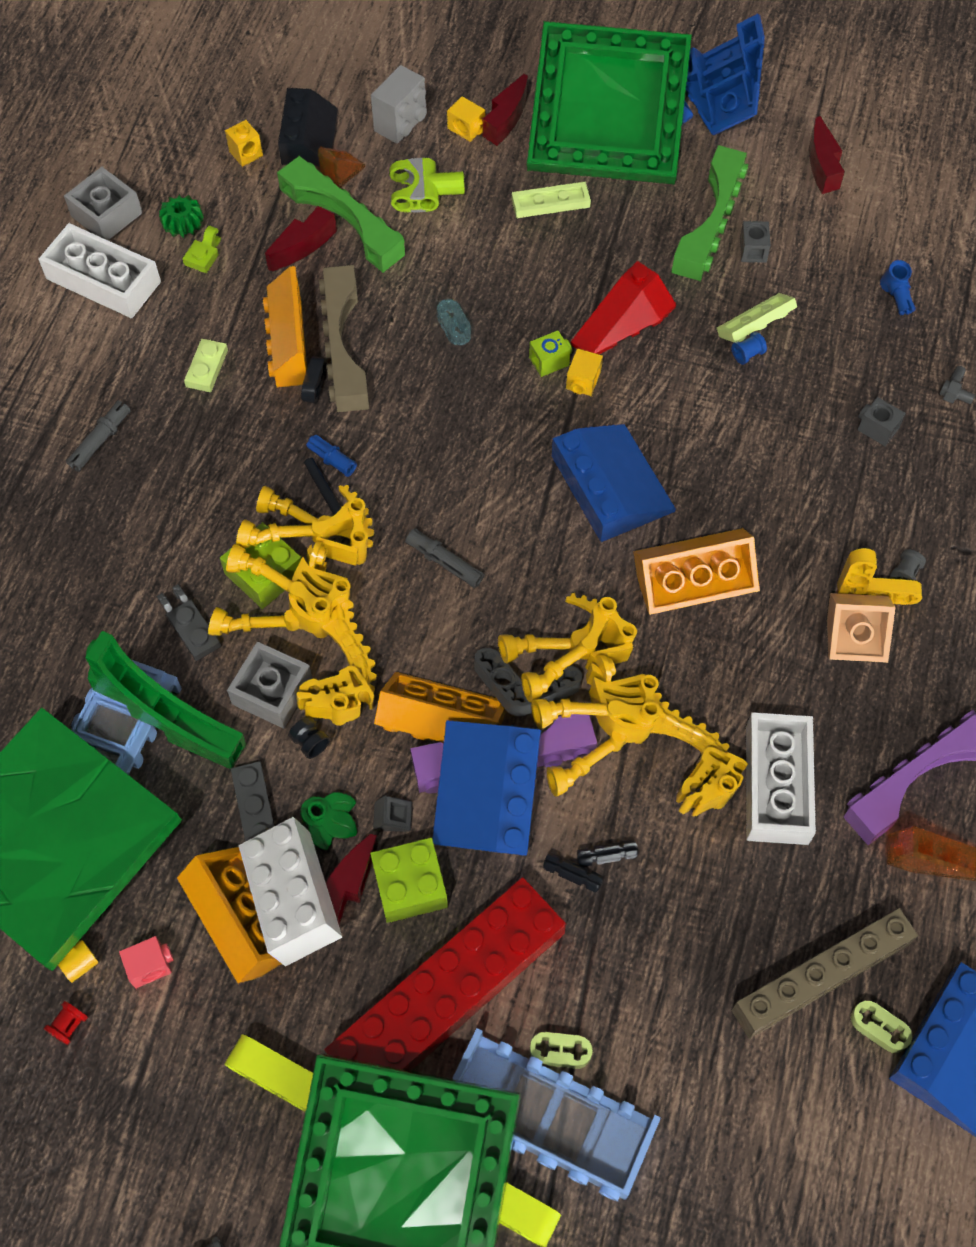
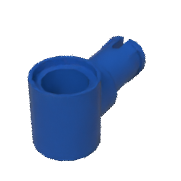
(899, 286)

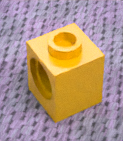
(465, 118)
(244, 143)
(584, 372)

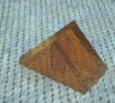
(339, 165)

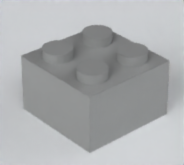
(399, 104)
(103, 204)
(269, 684)

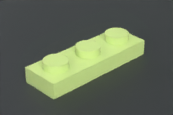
(551, 199)
(757, 317)

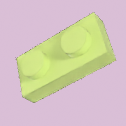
(206, 365)

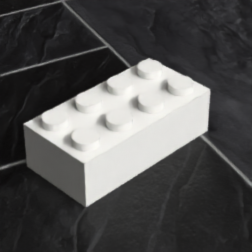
(100, 270)
(780, 779)
(289, 892)

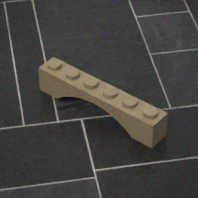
(348, 378)

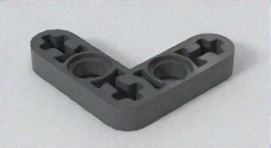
(505, 693)

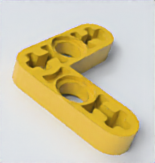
(859, 580)

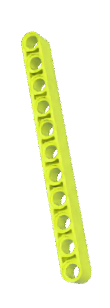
(293, 1083)

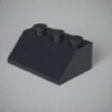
(306, 126)

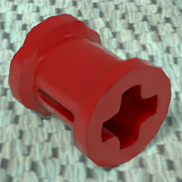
(65, 1023)

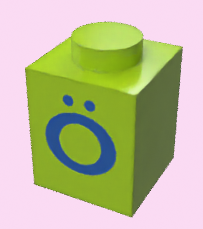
(550, 353)

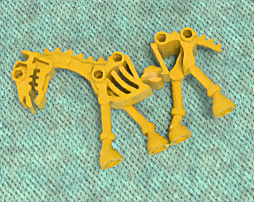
(316, 598)
(624, 707)

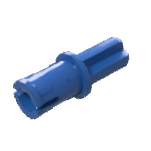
(331, 455)

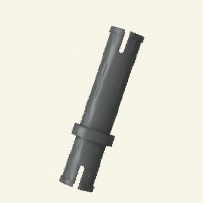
(105, 427)
(435, 551)

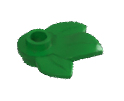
(332, 822)

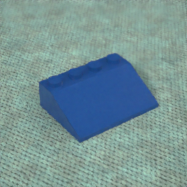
(610, 479)
(486, 787)
(942, 1053)

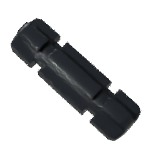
(607, 853)
(573, 872)

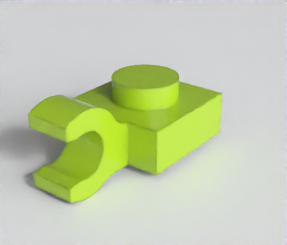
(203, 254)

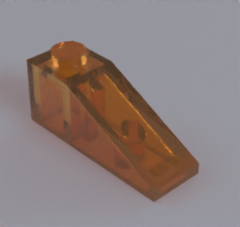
(931, 854)

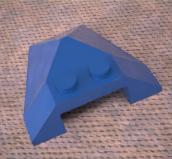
(727, 78)

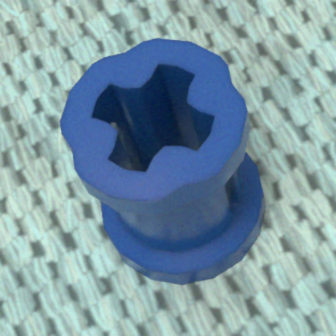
(748, 348)

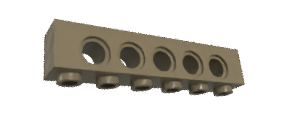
(824, 973)

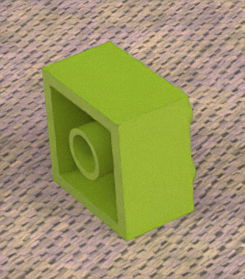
(278, 556)
(409, 880)

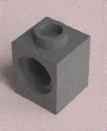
(755, 241)
(889, 423)

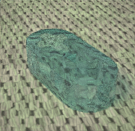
(448, 324)

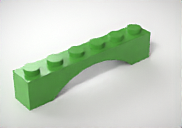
(308, 186)
(695, 248)

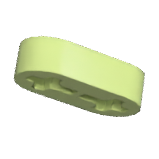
(885, 1020)
(561, 1041)

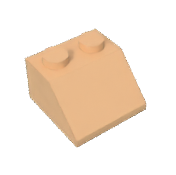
(859, 627)

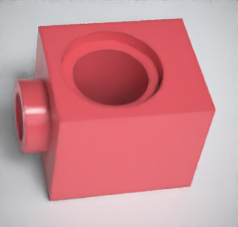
(146, 961)

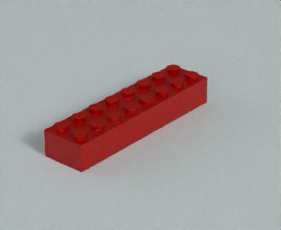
(453, 982)

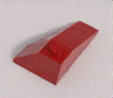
(630, 306)

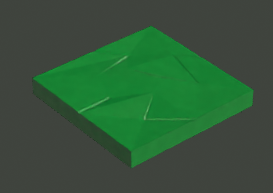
(609, 102)
(68, 836)
(399, 1159)

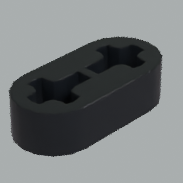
(314, 379)

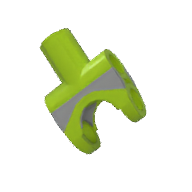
(423, 184)

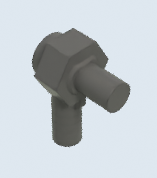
(953, 389)

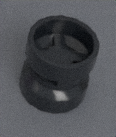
(309, 737)

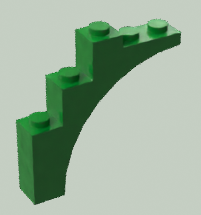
(122, 680)

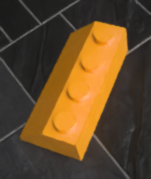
(286, 330)
(697, 570)
(424, 706)
(225, 905)

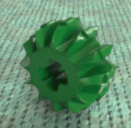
(181, 216)

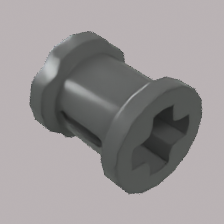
(909, 565)

